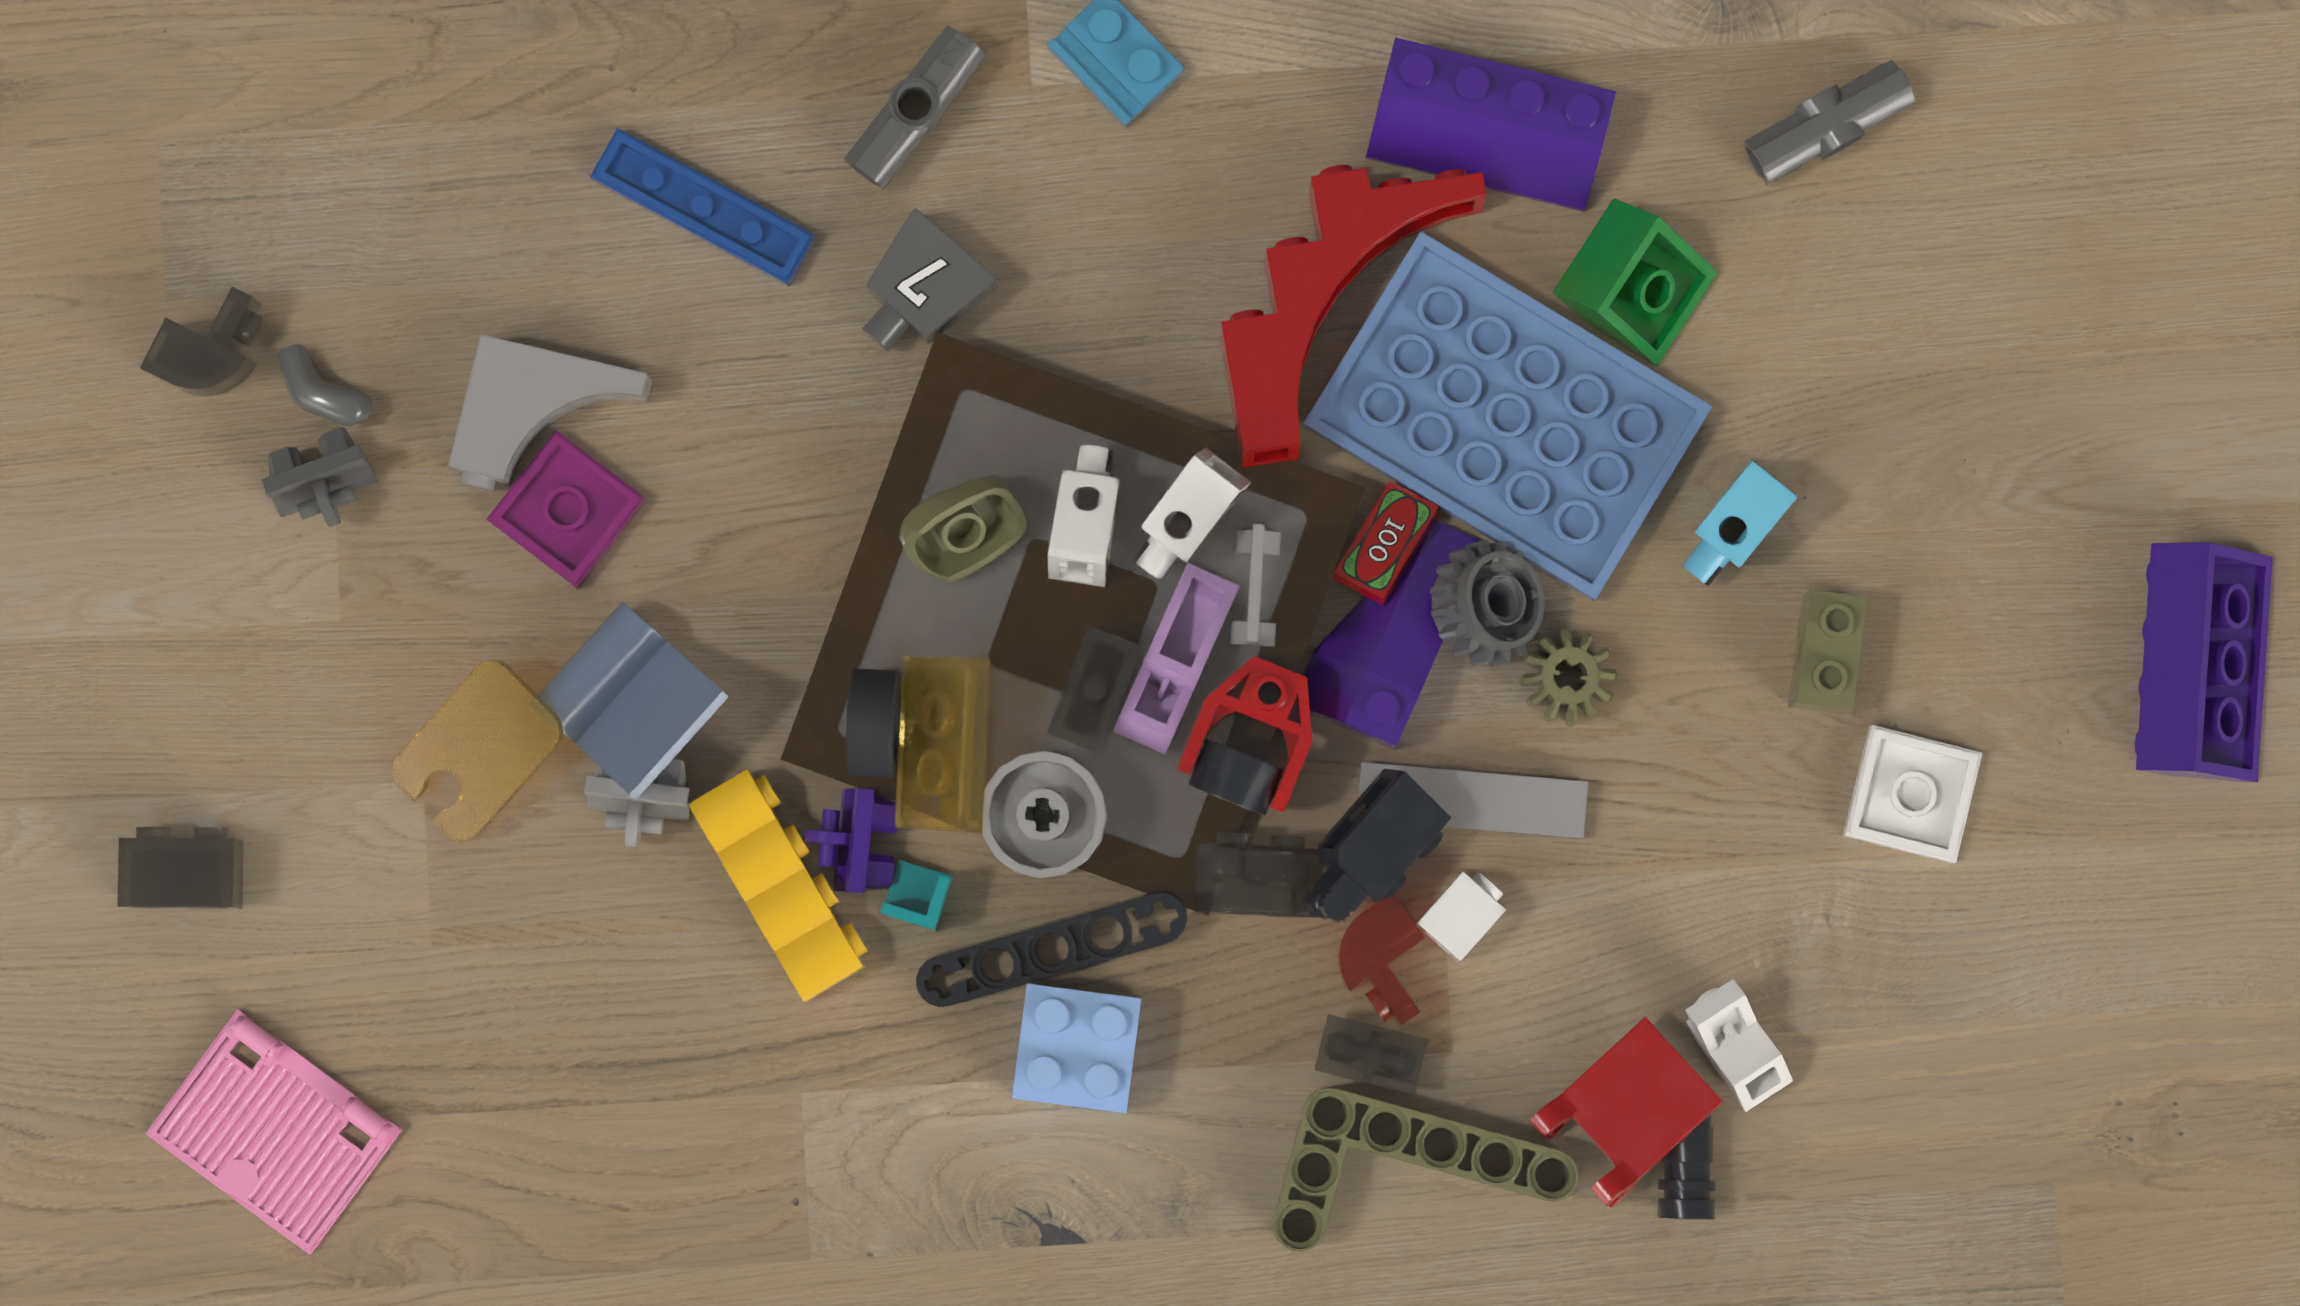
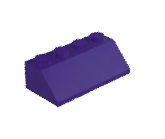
(1473, 114)
(2203, 661)

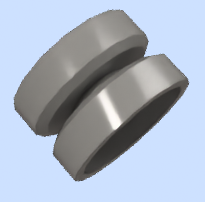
(1010, 822)

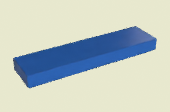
(703, 207)

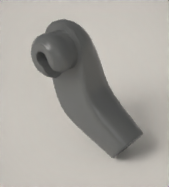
(318, 395)

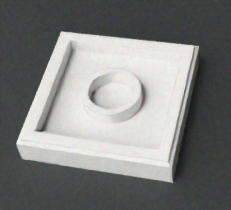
(1912, 794)

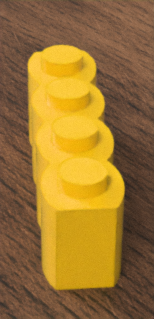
(777, 885)

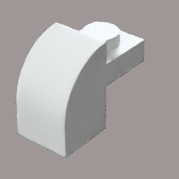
(1737, 1045)

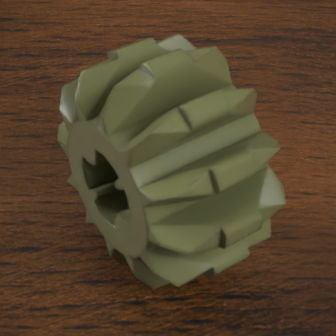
(1566, 696)

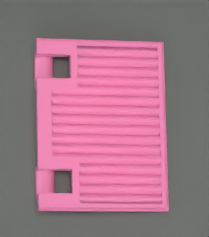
(273, 1132)

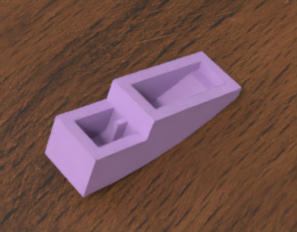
(1176, 658)

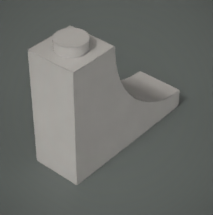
(517, 395)

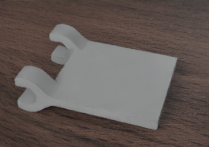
(1257, 543)

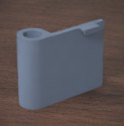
(631, 700)

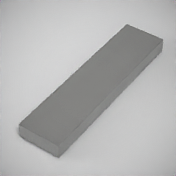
(1498, 800)

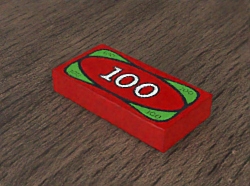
(1386, 543)

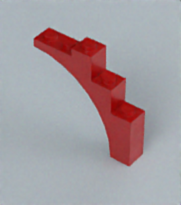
(1305, 278)

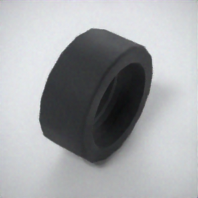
(873, 723)

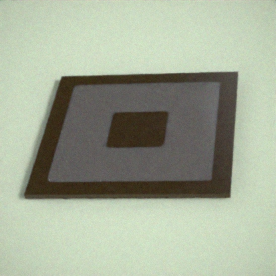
(1005, 418)

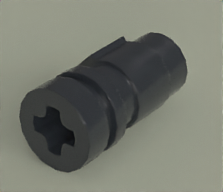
(1688, 1177)

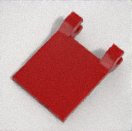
(1633, 1106)

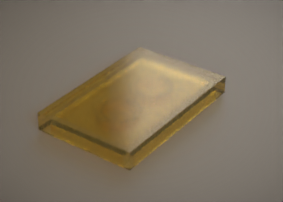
(942, 744)

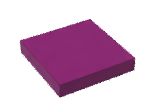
(566, 509)

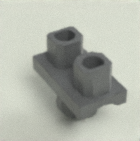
(321, 483)

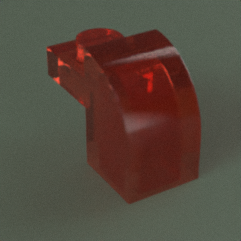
(1366, 950)

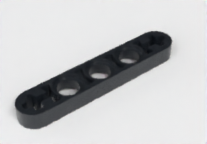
(1028, 966)

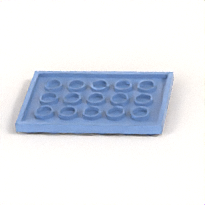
(1507, 416)

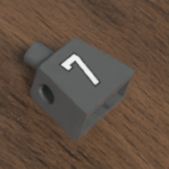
(924, 284)

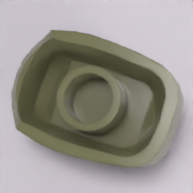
(963, 528)

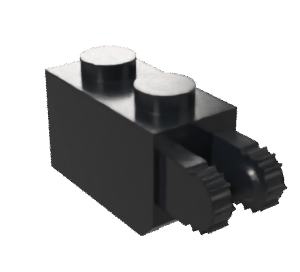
(1375, 845)

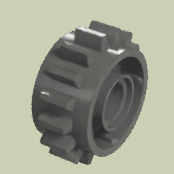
(1488, 603)

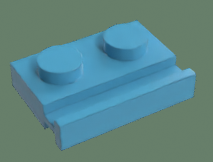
(1116, 58)

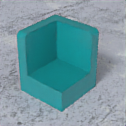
(917, 895)

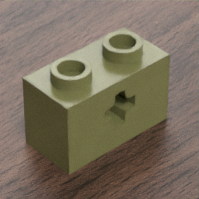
(1828, 652)

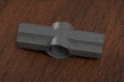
(936, 77)
(1829, 122)

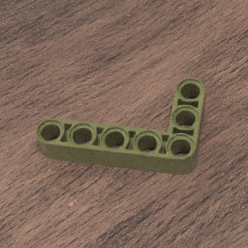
(1407, 1148)

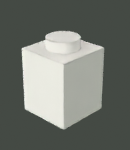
(1462, 914)

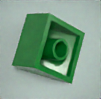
(1635, 280)

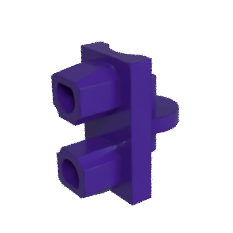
(846, 841)

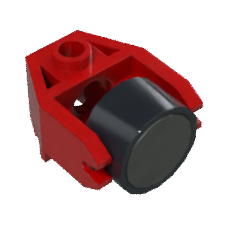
(1236, 774)

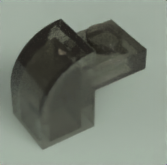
(211, 362)

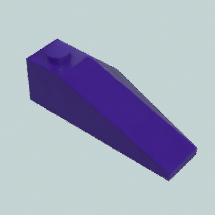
(1381, 655)

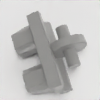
(662, 799)

